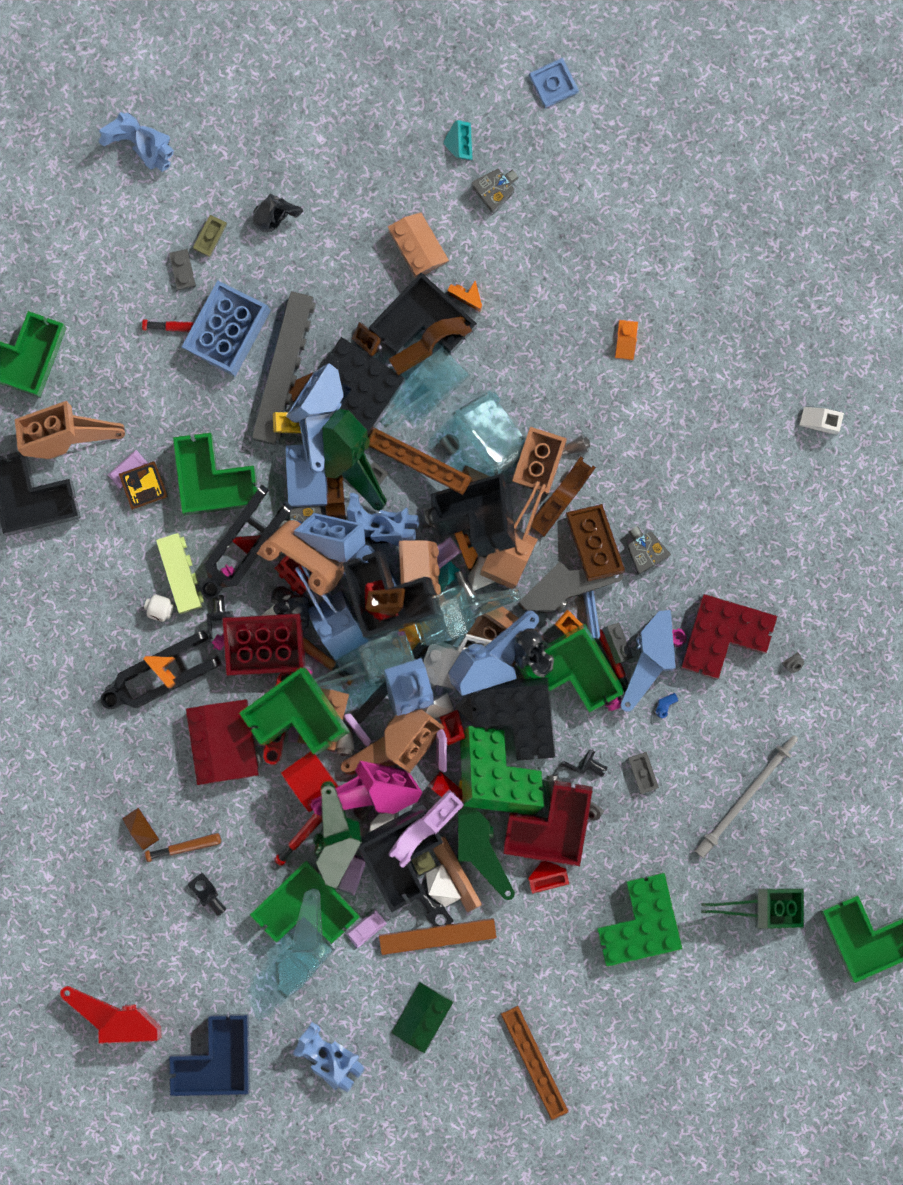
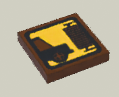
(143, 485)

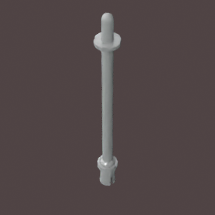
(712, 838)

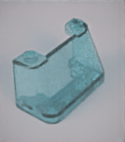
(491, 432)

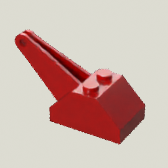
(306, 778)
(113, 1023)

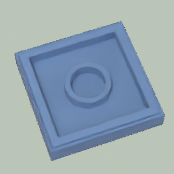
(553, 82)

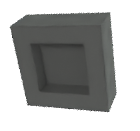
(379, 473)

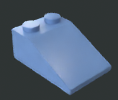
(302, 485)
(332, 536)

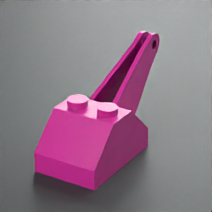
(376, 785)

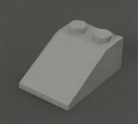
(438, 663)

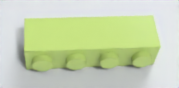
(179, 573)

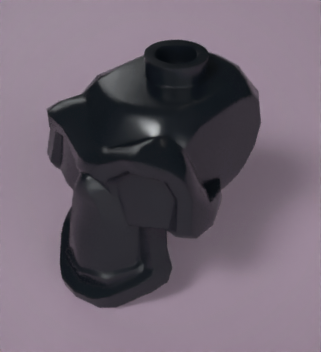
(272, 211)
(288, 603)
(530, 651)

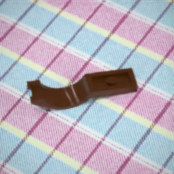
(423, 348)
(562, 497)
(335, 498)

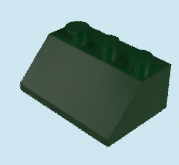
(422, 1017)

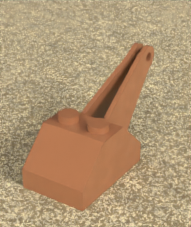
(55, 428)
(508, 565)
(403, 744)

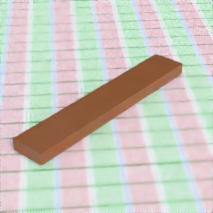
(419, 461)
(437, 936)
(534, 1062)

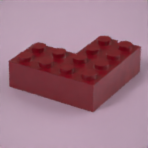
(722, 624)
(557, 837)

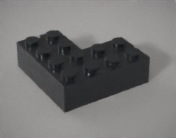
(415, 311)
(369, 382)
(32, 507)
(482, 509)
(417, 600)
(523, 705)
(387, 873)

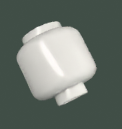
(159, 608)

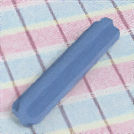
(591, 614)

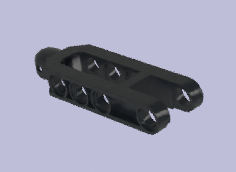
(216, 579)
(119, 693)

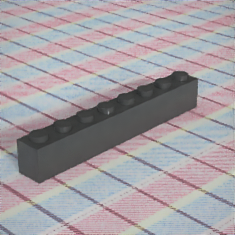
(283, 365)

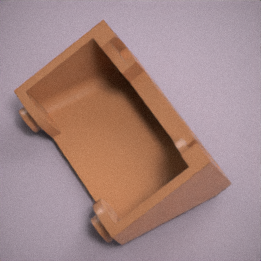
(325, 571)

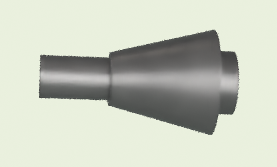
(579, 445)
(462, 582)
(548, 783)

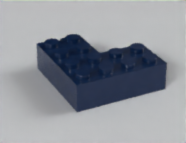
(223, 1069)

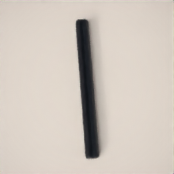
(381, 692)

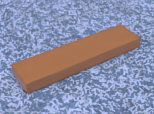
(448, 859)

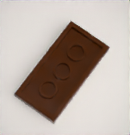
(595, 542)

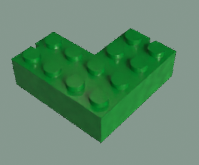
(32, 358)
(202, 485)
(583, 663)
(299, 704)
(492, 784)
(283, 906)
(651, 930)
(860, 946)

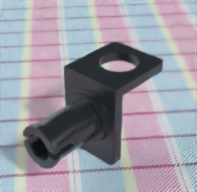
(218, 614)
(589, 764)
(208, 895)
(434, 909)

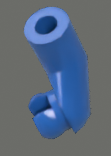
(663, 705)

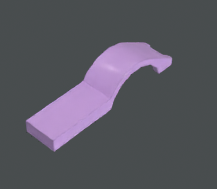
(423, 827)

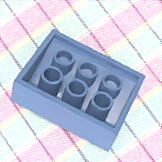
(226, 328)

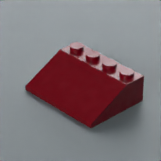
(263, 644)
(221, 742)

